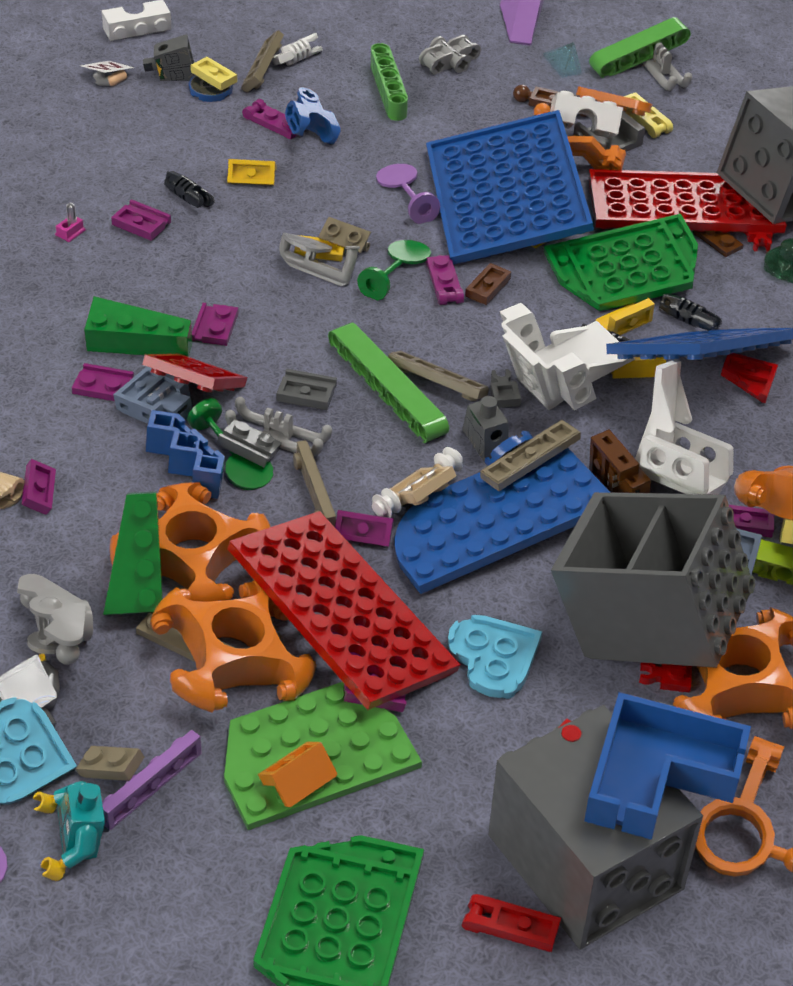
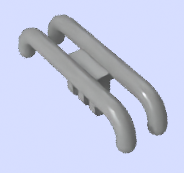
(662, 65)
(281, 429)

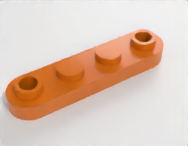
(638, 107)

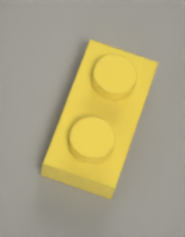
(214, 73)

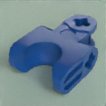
(310, 115)

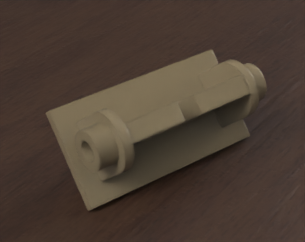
(345, 234)

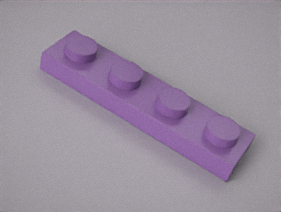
(151, 779)

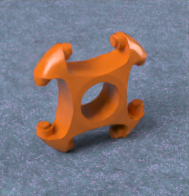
(767, 490)
(192, 520)
(224, 666)
(758, 693)

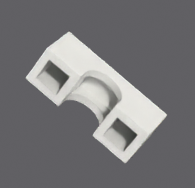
(122, 25)
(604, 115)

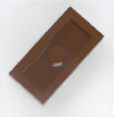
(721, 242)
(488, 284)

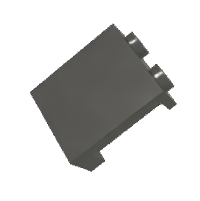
(629, 135)

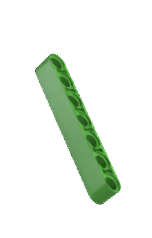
(389, 381)

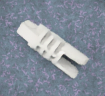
(297, 51)

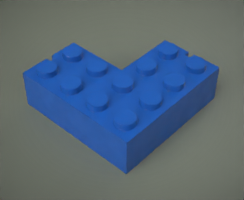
(656, 748)

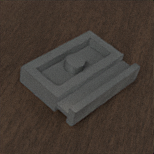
(306, 389)
(248, 442)

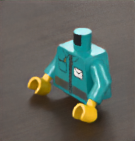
(79, 822)

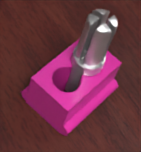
(71, 226)

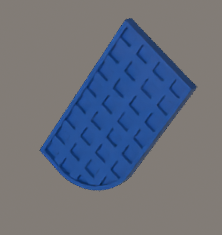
(701, 343)
(477, 525)

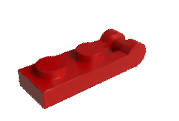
(511, 922)

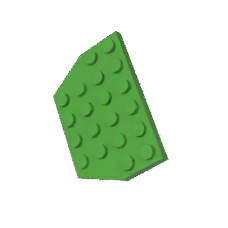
(360, 743)

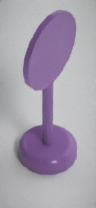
(423, 206)

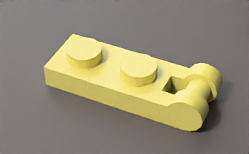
(654, 122)

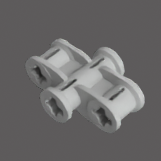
(455, 53)

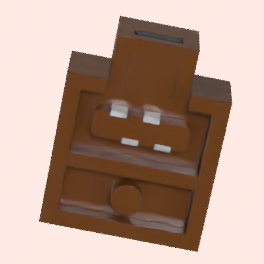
(616, 466)

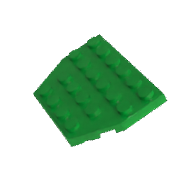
(627, 262)
(339, 913)

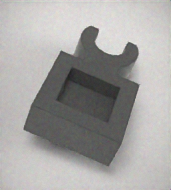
(505, 390)

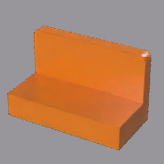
(299, 773)

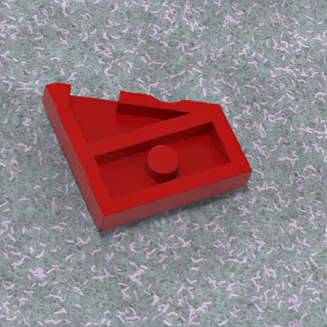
(750, 374)

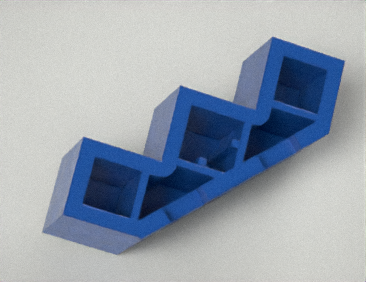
(186, 450)

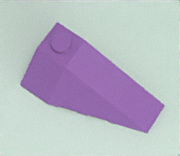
(521, 19)

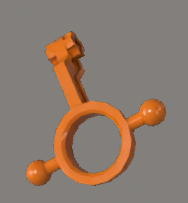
(590, 148)
(763, 757)

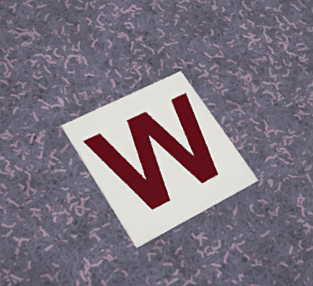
(106, 66)

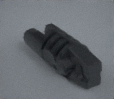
(188, 190)
(689, 312)

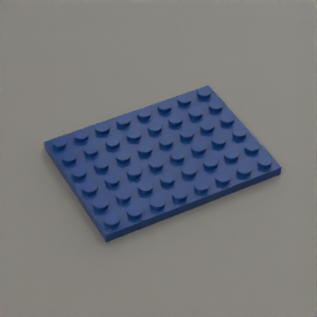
(508, 187)

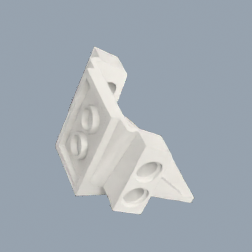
(565, 366)
(660, 448)

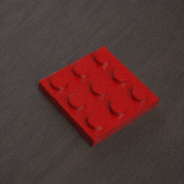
(191, 370)

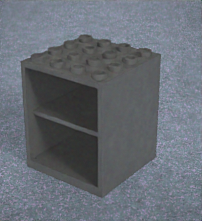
(761, 153)
(654, 578)
(577, 868)

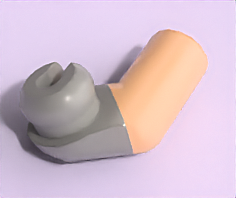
(112, 80)

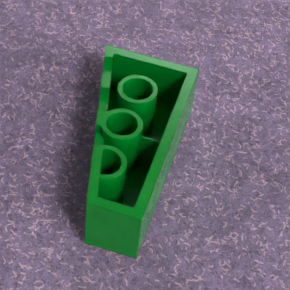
(135, 330)
(136, 567)

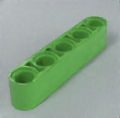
(639, 47)
(389, 82)

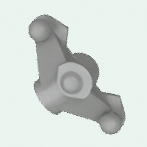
(60, 618)

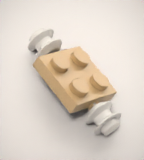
(419, 484)

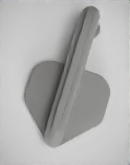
(310, 265)

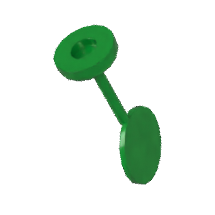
(375, 282)
(238, 469)

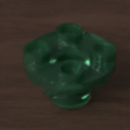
(780, 261)

